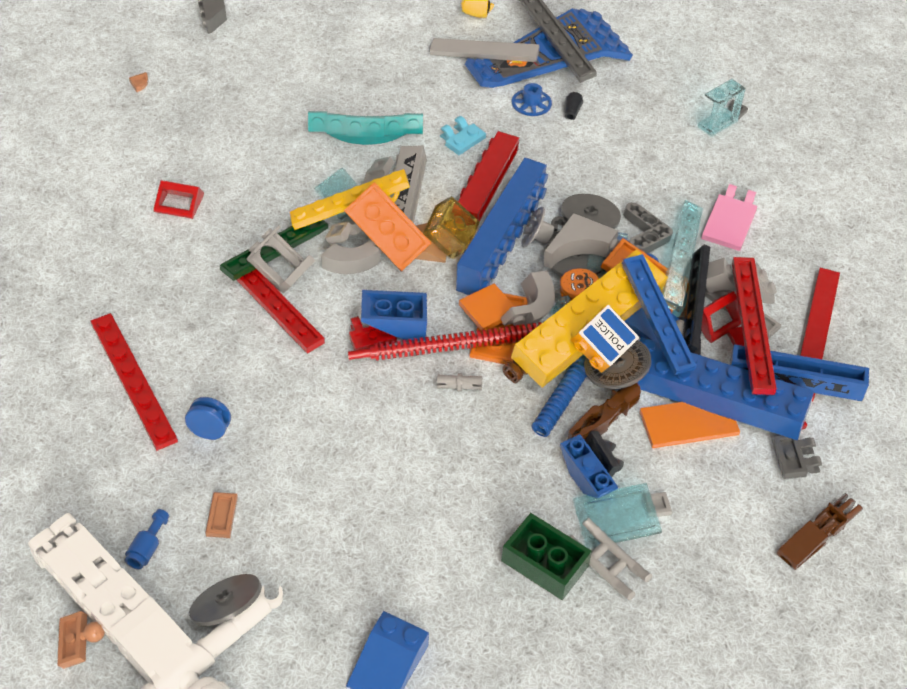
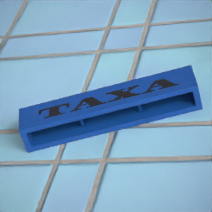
(814, 374)

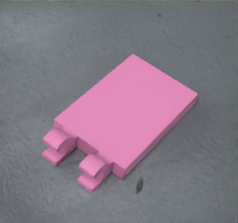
(730, 219)

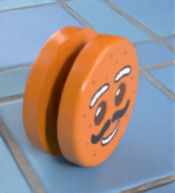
(576, 281)

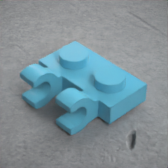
(466, 138)

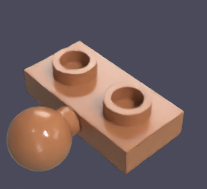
(73, 637)

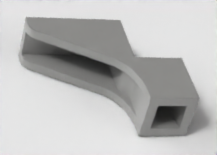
(721, 277)

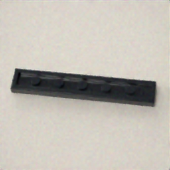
(696, 297)

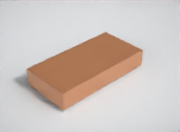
(221, 515)

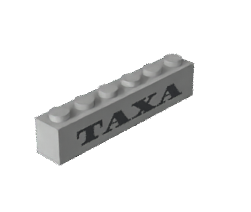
(413, 161)

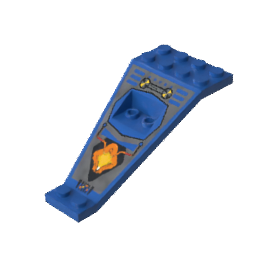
(585, 28)

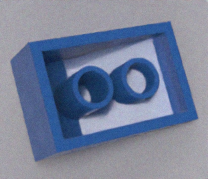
(396, 312)
(389, 654)

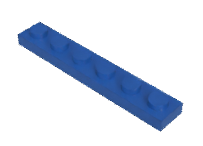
(659, 315)

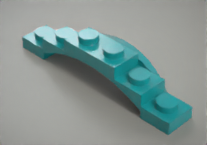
(365, 129)

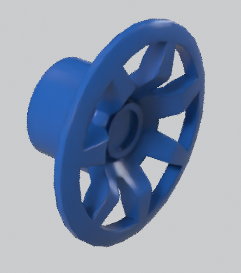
(532, 97)

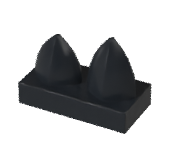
(603, 450)

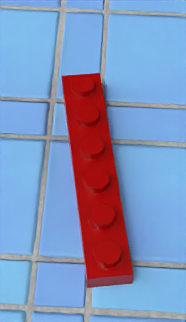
(282, 311)

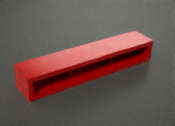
(489, 173)

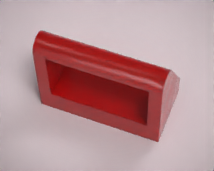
(167, 187)
(728, 301)

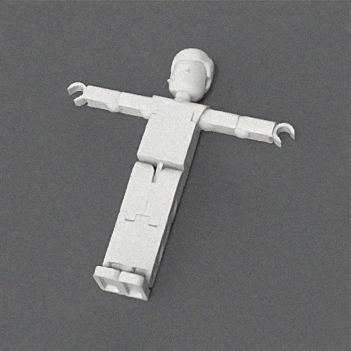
(133, 617)

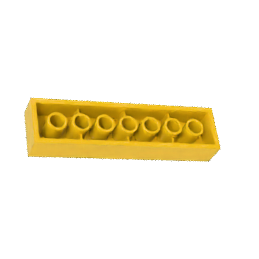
(549, 346)

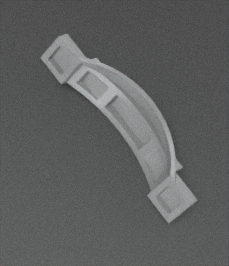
(341, 231)

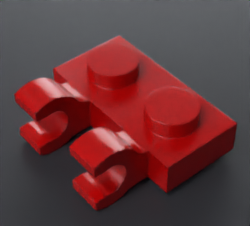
(362, 337)

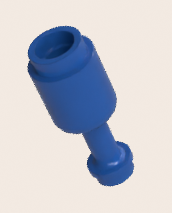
(146, 542)

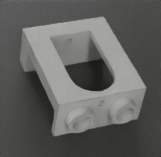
(272, 239)

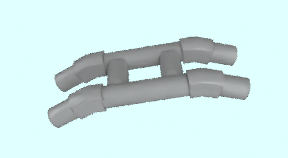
(624, 560)

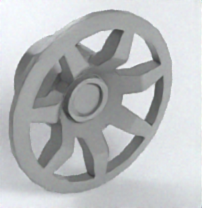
(540, 229)

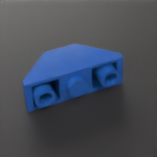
(586, 468)

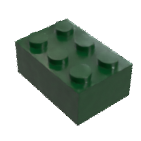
(546, 556)

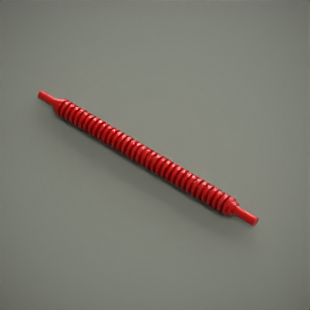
(497, 336)

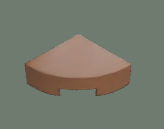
(139, 81)

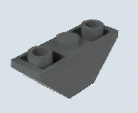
(212, 14)

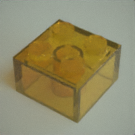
(451, 227)

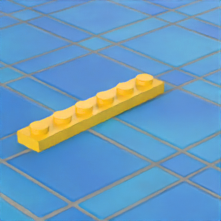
(340, 201)

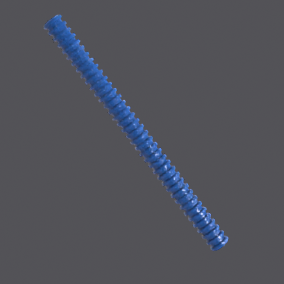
(562, 395)

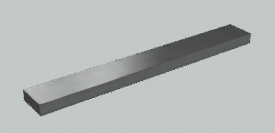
(560, 39)

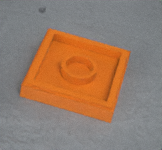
(486, 306)

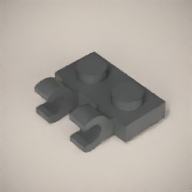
(791, 459)

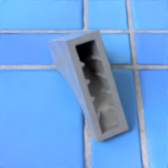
(580, 237)

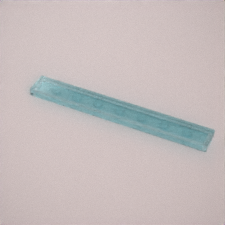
(681, 255)

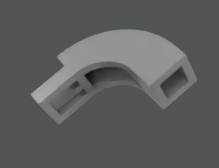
(540, 300)

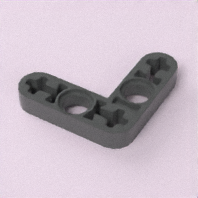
(639, 216)

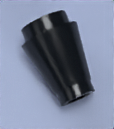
(573, 104)

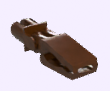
(601, 417)
(815, 534)

